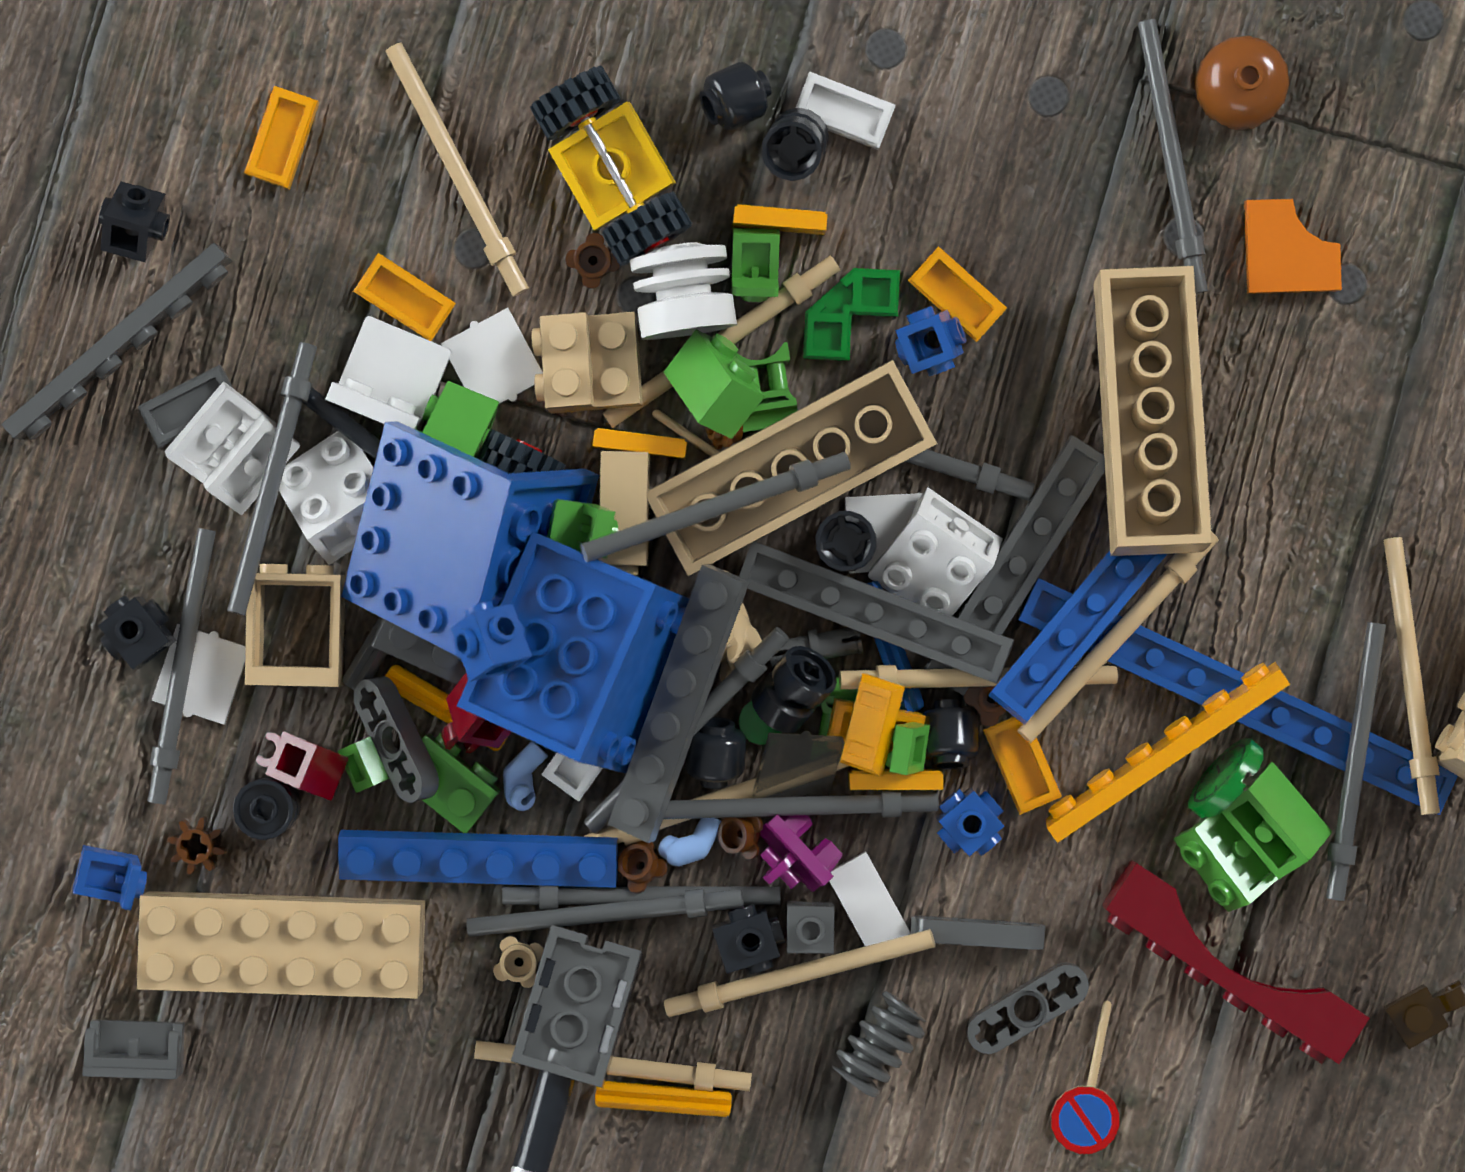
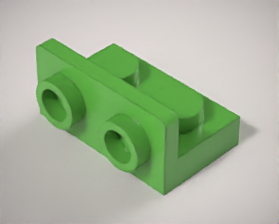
(462, 789)
(1225, 862)

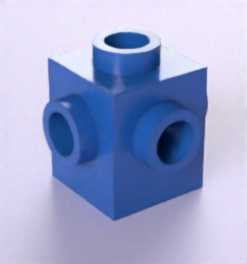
(913, 343)
(490, 640)
(957, 808)

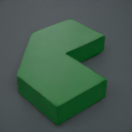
(856, 294)

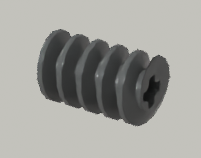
(880, 1045)

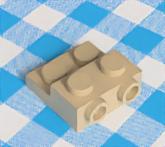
(588, 362)

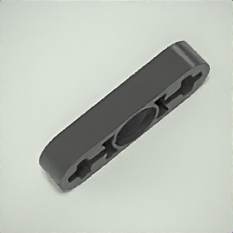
(418, 762)
(981, 932)
(1051, 981)

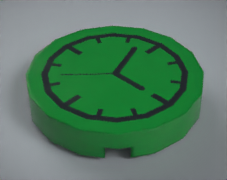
(1223, 779)

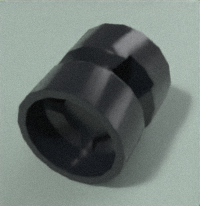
(795, 144)
(846, 541)
(794, 689)
(266, 808)

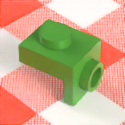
(755, 263)
(579, 523)

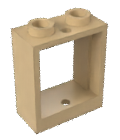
(625, 491)
(261, 674)

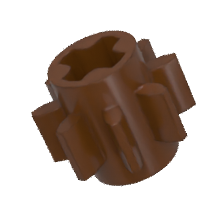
(186, 852)

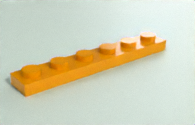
(1181, 739)

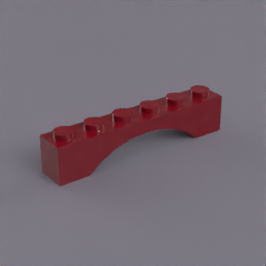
(1311, 1014)

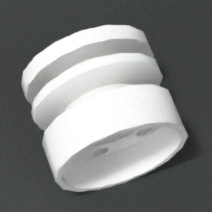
(683, 291)

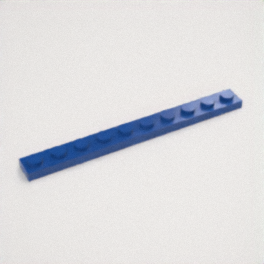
(1279, 717)

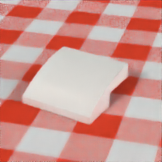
(227, 447)

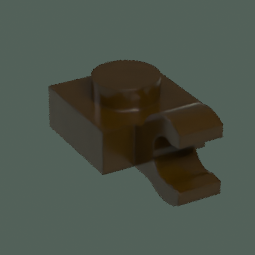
(1420, 1014)

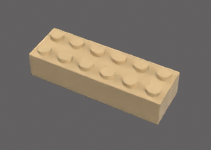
(1152, 411)
(866, 419)
(281, 944)

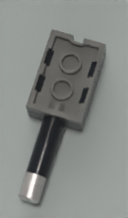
(569, 1032)

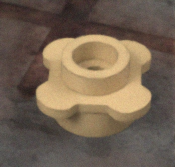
(509, 970)

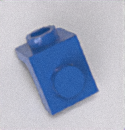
(109, 876)

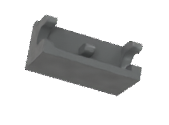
(134, 1049)

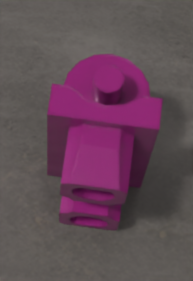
(792, 858)

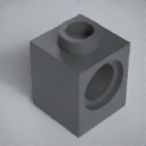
(810, 927)

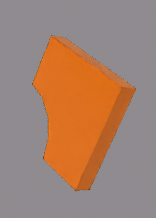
(1284, 254)

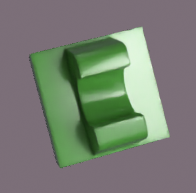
(908, 748)
(364, 764)

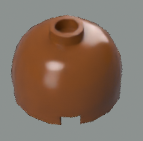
(1242, 82)

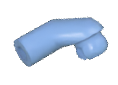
(518, 777)
(692, 847)

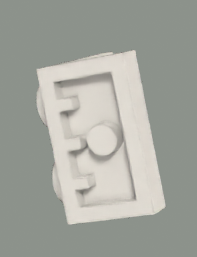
(390, 374)
(328, 494)
(937, 556)

